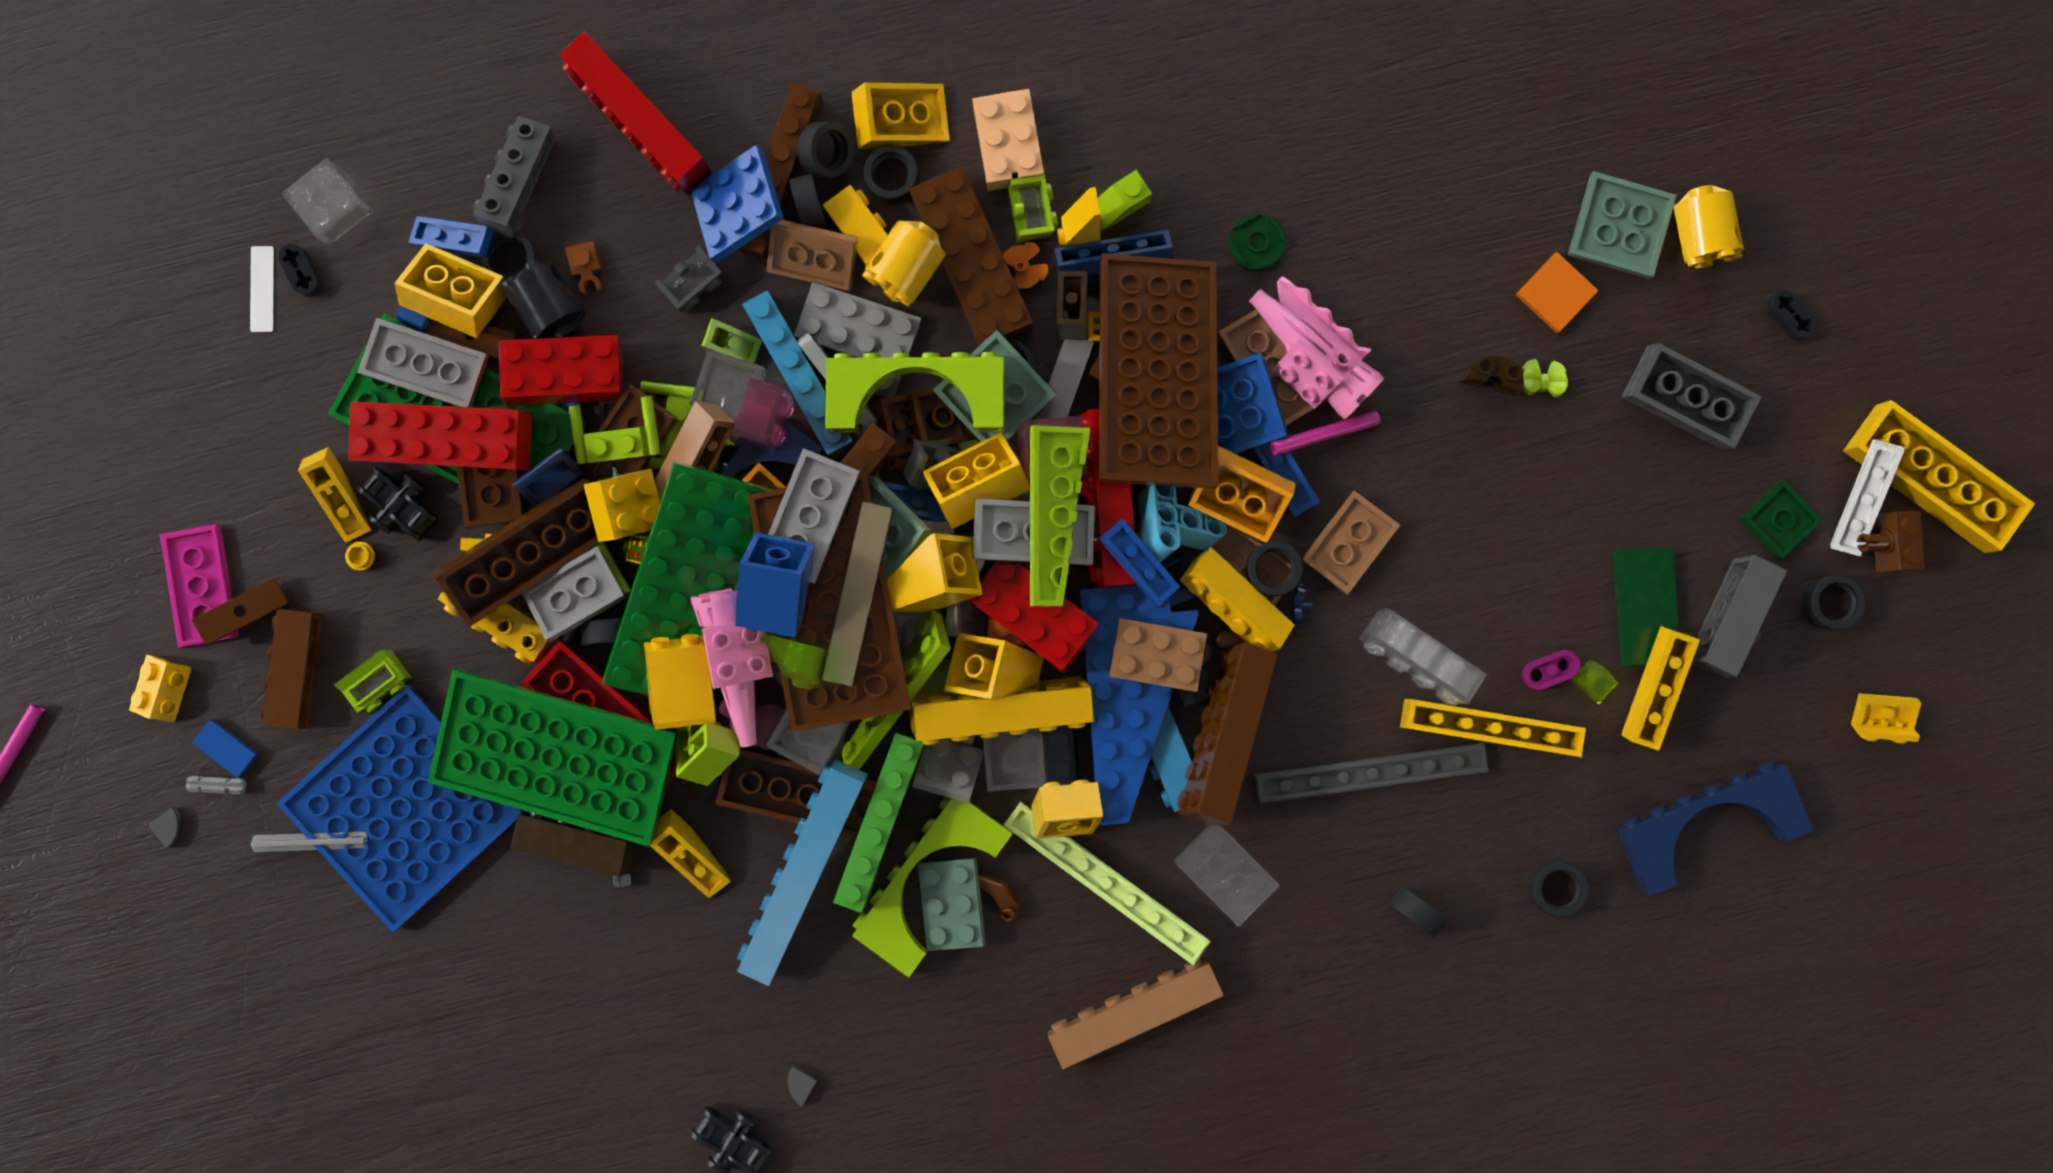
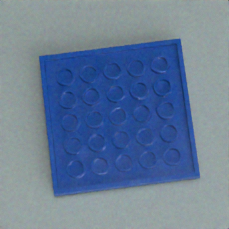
(414, 828)

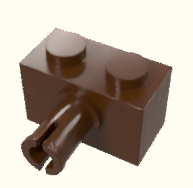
(1896, 541)

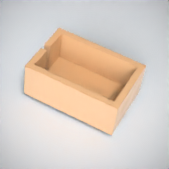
(1007, 137)

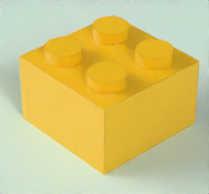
(623, 504)
(1066, 809)

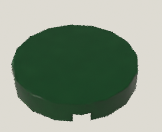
(1257, 242)

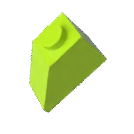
(1123, 199)

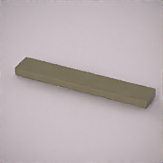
(857, 594)

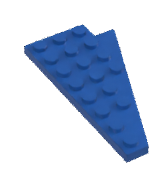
(1124, 711)

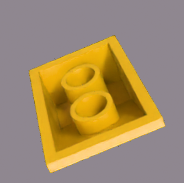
(899, 114)

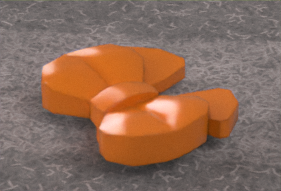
(1026, 275)

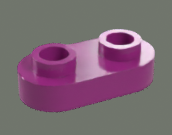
(1549, 671)

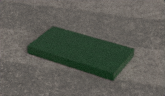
(1643, 600)

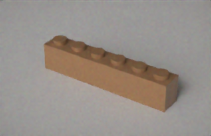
(1135, 1013)

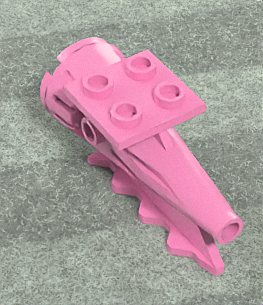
(1320, 355)
(734, 660)

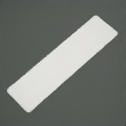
(262, 288)

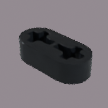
(294, 273)
(1792, 315)

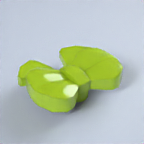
(1554, 381)

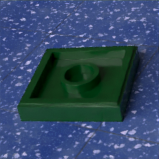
(1781, 519)

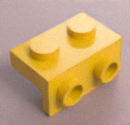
(159, 689)
(1886, 718)

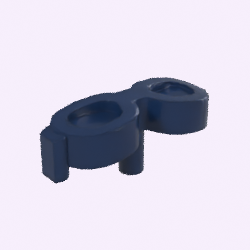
(1298, 604)

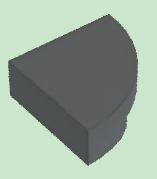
(167, 827)
(800, 1084)

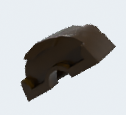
(1498, 370)

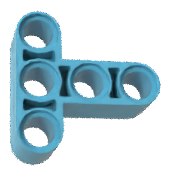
(1169, 525)

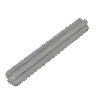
(300, 842)

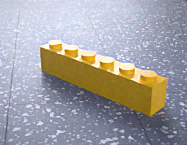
(1492, 727)

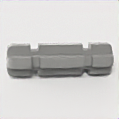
(216, 785)

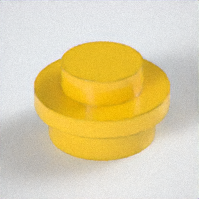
(360, 556)

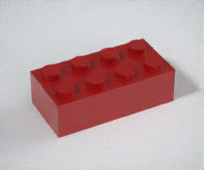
(561, 370)
(1051, 632)

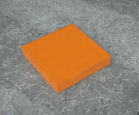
(1556, 292)

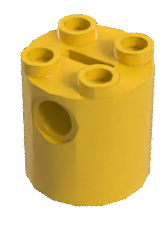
(1708, 226)
(905, 261)

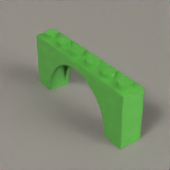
(878, 822)

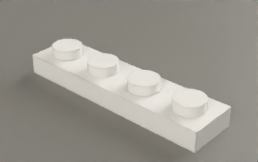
(1867, 495)

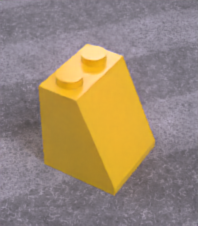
(936, 575)
(991, 668)
(679, 682)

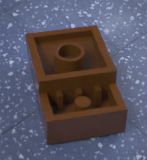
(920, 417)

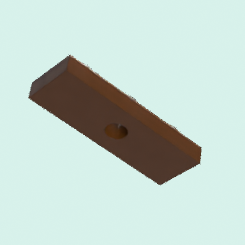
(486, 342)
(224, 620)

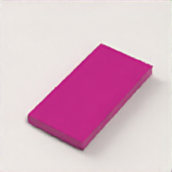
(195, 578)

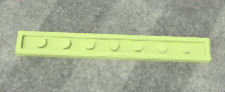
(1112, 887)

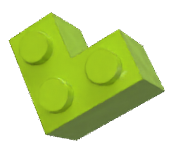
(705, 751)

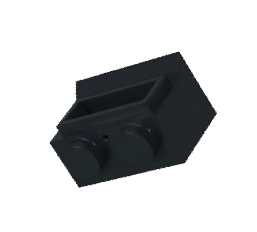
(1061, 755)

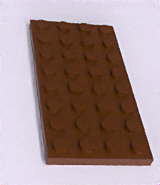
(1158, 372)
(880, 673)

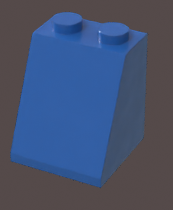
(773, 584)

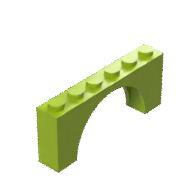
(854, 381)
(885, 926)

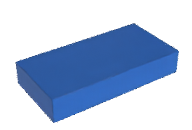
(225, 748)

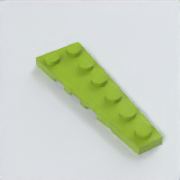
(1055, 482)
(919, 662)

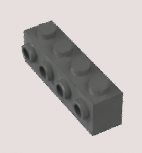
(514, 176)

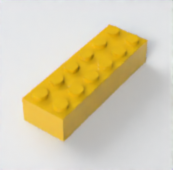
(1944, 479)
(1043, 706)

